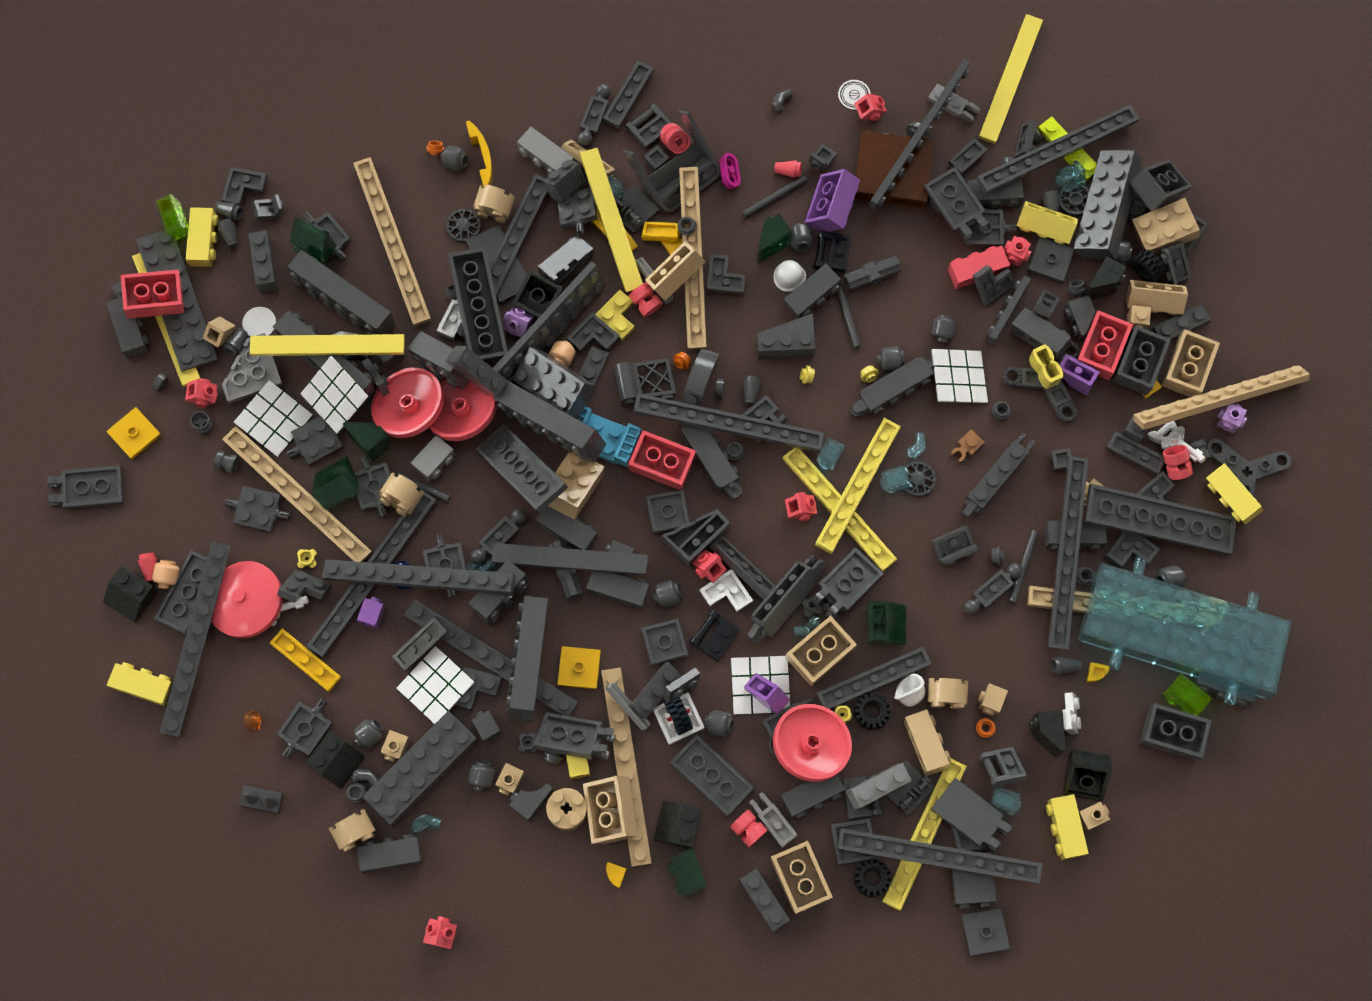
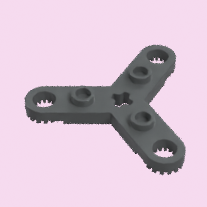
(1056, 395)
(1258, 468)

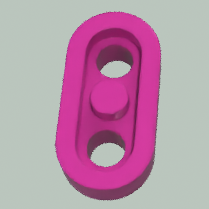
(730, 171)

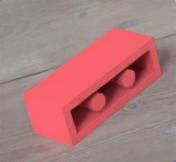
(962, 270)

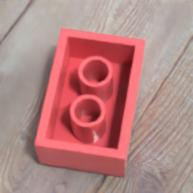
(152, 294)
(1104, 343)
(662, 460)

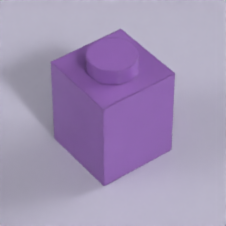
(371, 612)

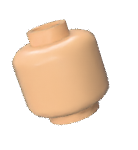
(563, 352)
(165, 573)

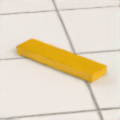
(305, 660)

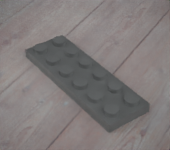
(521, 468)

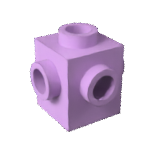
(517, 321)
(1231, 417)

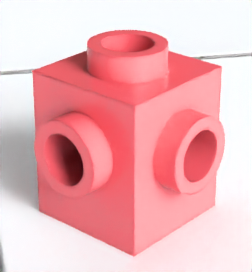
(870, 107)
(1017, 250)
(201, 392)
(801, 506)
(709, 566)
(440, 932)

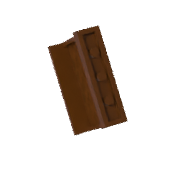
(876, 159)

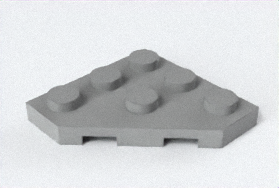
(249, 374)

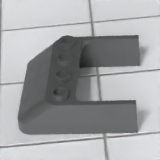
(665, 182)

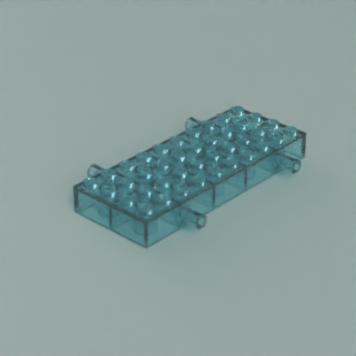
(1185, 631)

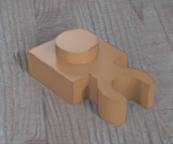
(968, 444)

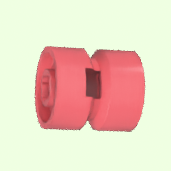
(675, 138)
(640, 296)
(1177, 462)
(748, 828)

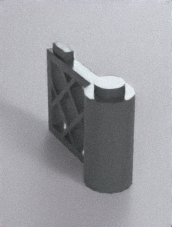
(629, 383)

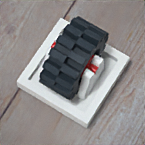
(678, 718)

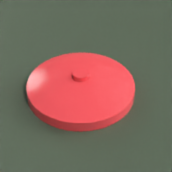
(411, 405)
(463, 412)
(247, 600)
(812, 742)

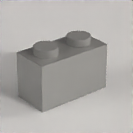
(433, 459)

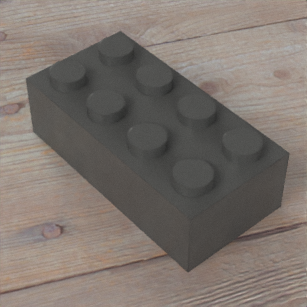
(553, 382)

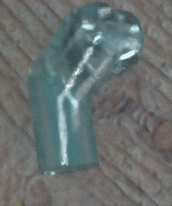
(424, 821)

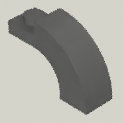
(700, 377)

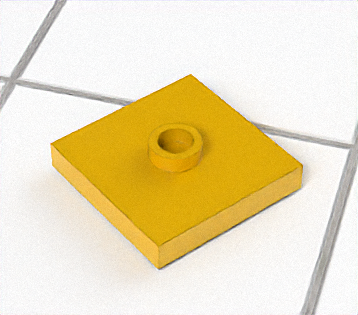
(133, 433)
(579, 667)

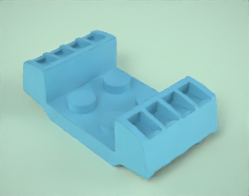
(619, 438)

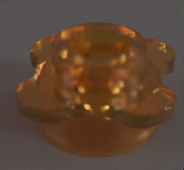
(252, 719)

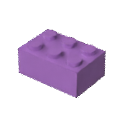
(832, 201)

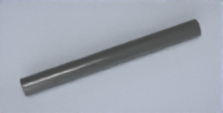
(776, 195)
(848, 317)
(1024, 564)

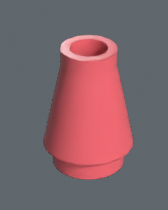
(789, 168)
(146, 563)

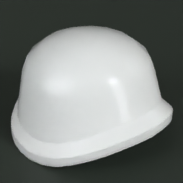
(789, 276)
(910, 690)

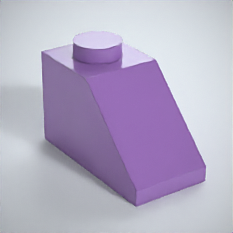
(1078, 375)
(767, 693)

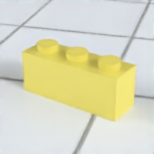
(1047, 223)
(201, 237)
(1234, 494)
(140, 683)
(1067, 827)

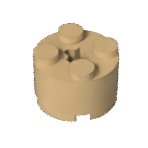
(494, 203)
(400, 494)
(947, 692)
(559, 800)
(352, 830)

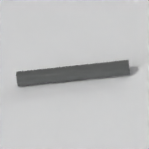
(429, 490)

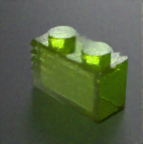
(173, 216)
(1187, 696)

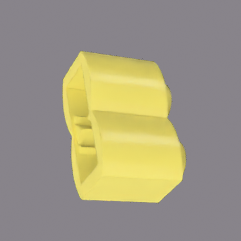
(1048, 370)

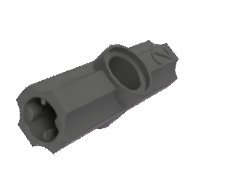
(872, 273)
(567, 576)

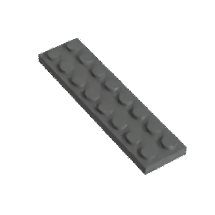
(554, 319)
(187, 329)
(1160, 519)

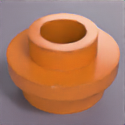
(435, 147)
(682, 360)
(985, 721)

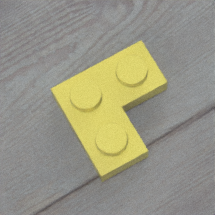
(613, 313)

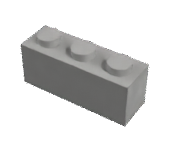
(542, 151)
(878, 785)

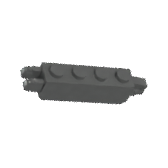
(893, 386)
(713, 460)
(996, 476)
(785, 598)

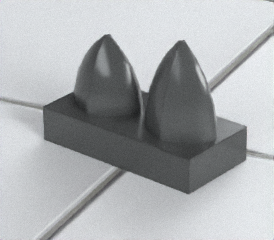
(1027, 135)
(261, 799)

